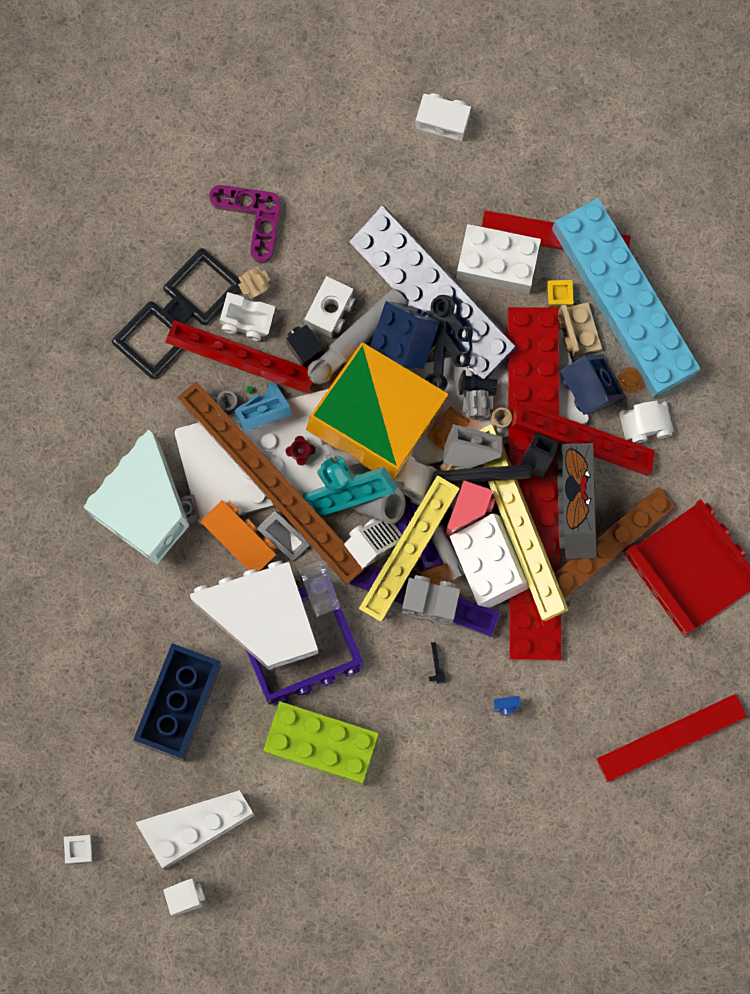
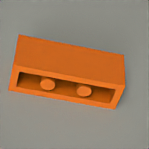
(239, 536)

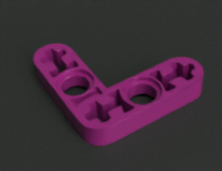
(262, 215)

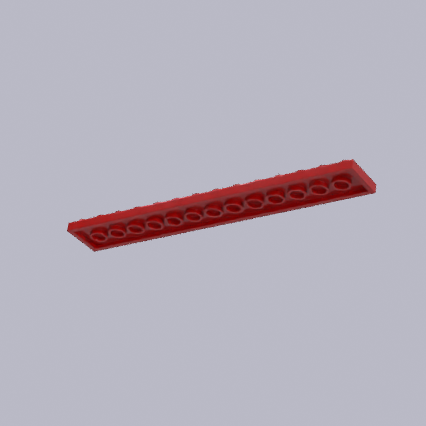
(535, 381)

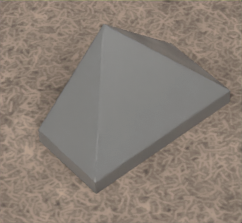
(283, 535)

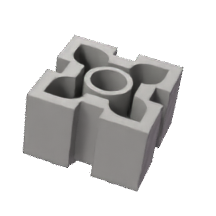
(430, 600)

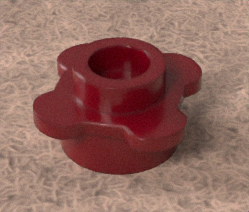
(300, 443)

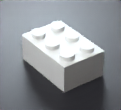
(498, 259)
(489, 561)

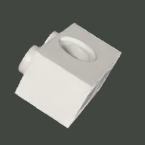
(330, 293)

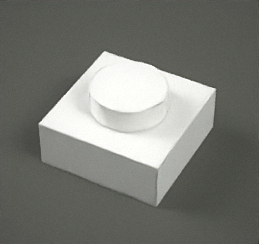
(78, 849)

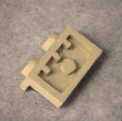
(579, 330)

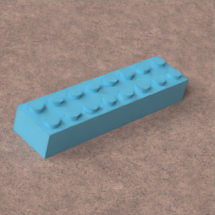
(625, 297)

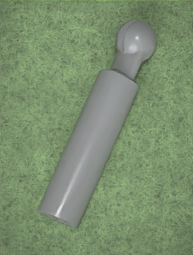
(344, 347)

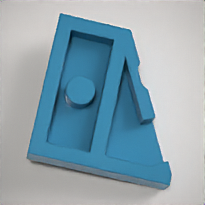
(263, 409)

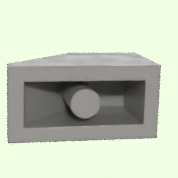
(471, 447)

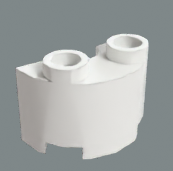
(246, 317)
(646, 420)
(415, 480)

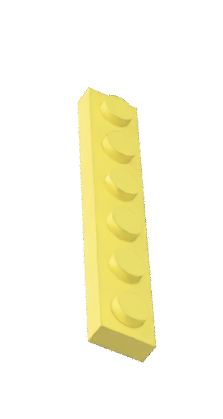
(409, 548)

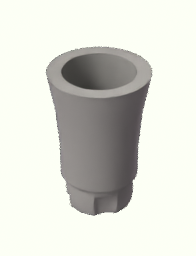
(386, 508)

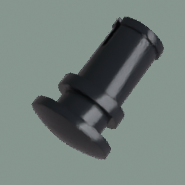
(472, 383)

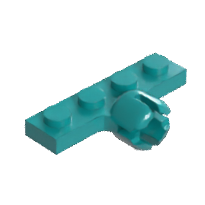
(345, 488)

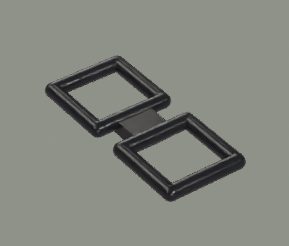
(177, 309)

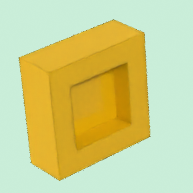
(560, 293)

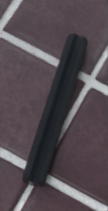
(486, 474)

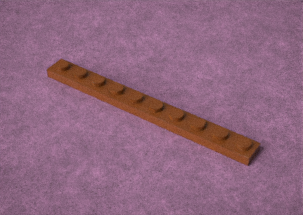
(270, 482)

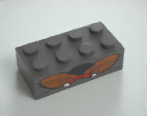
(577, 501)

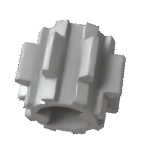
(478, 405)

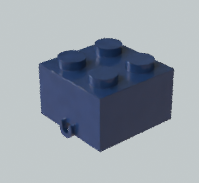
(405, 334)

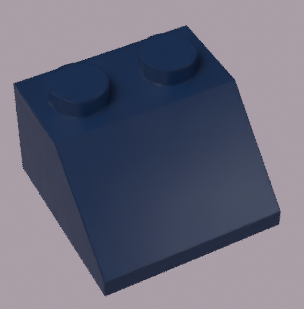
(592, 384)

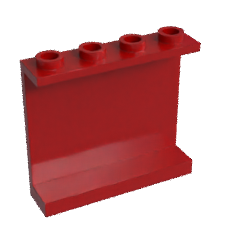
(692, 567)

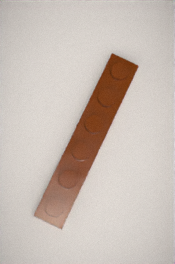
(614, 540)

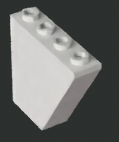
(261, 614)

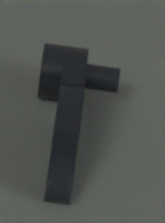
(439, 676)

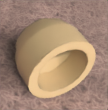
(505, 421)

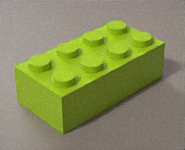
(320, 743)

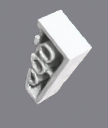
(192, 827)

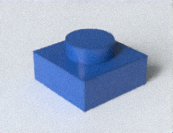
(506, 705)

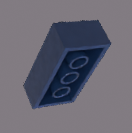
(177, 702)

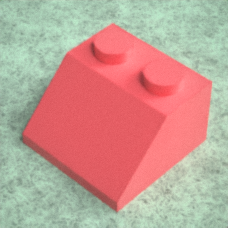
(471, 506)

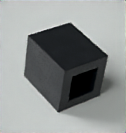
(304, 345)
(539, 454)

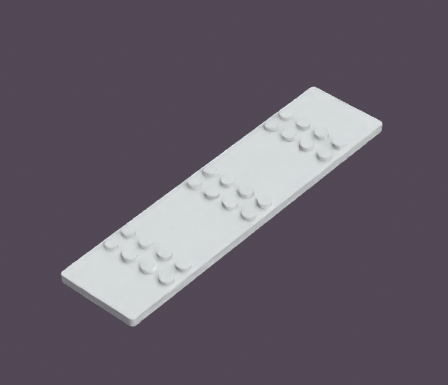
(217, 477)

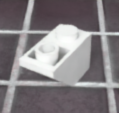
(184, 897)

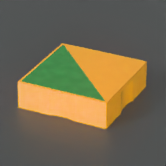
(376, 411)

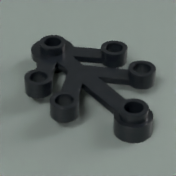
(443, 339)

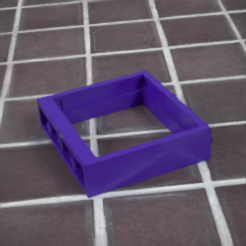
(325, 678)

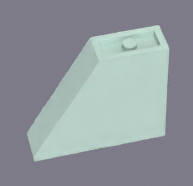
(141, 501)

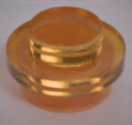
(630, 379)

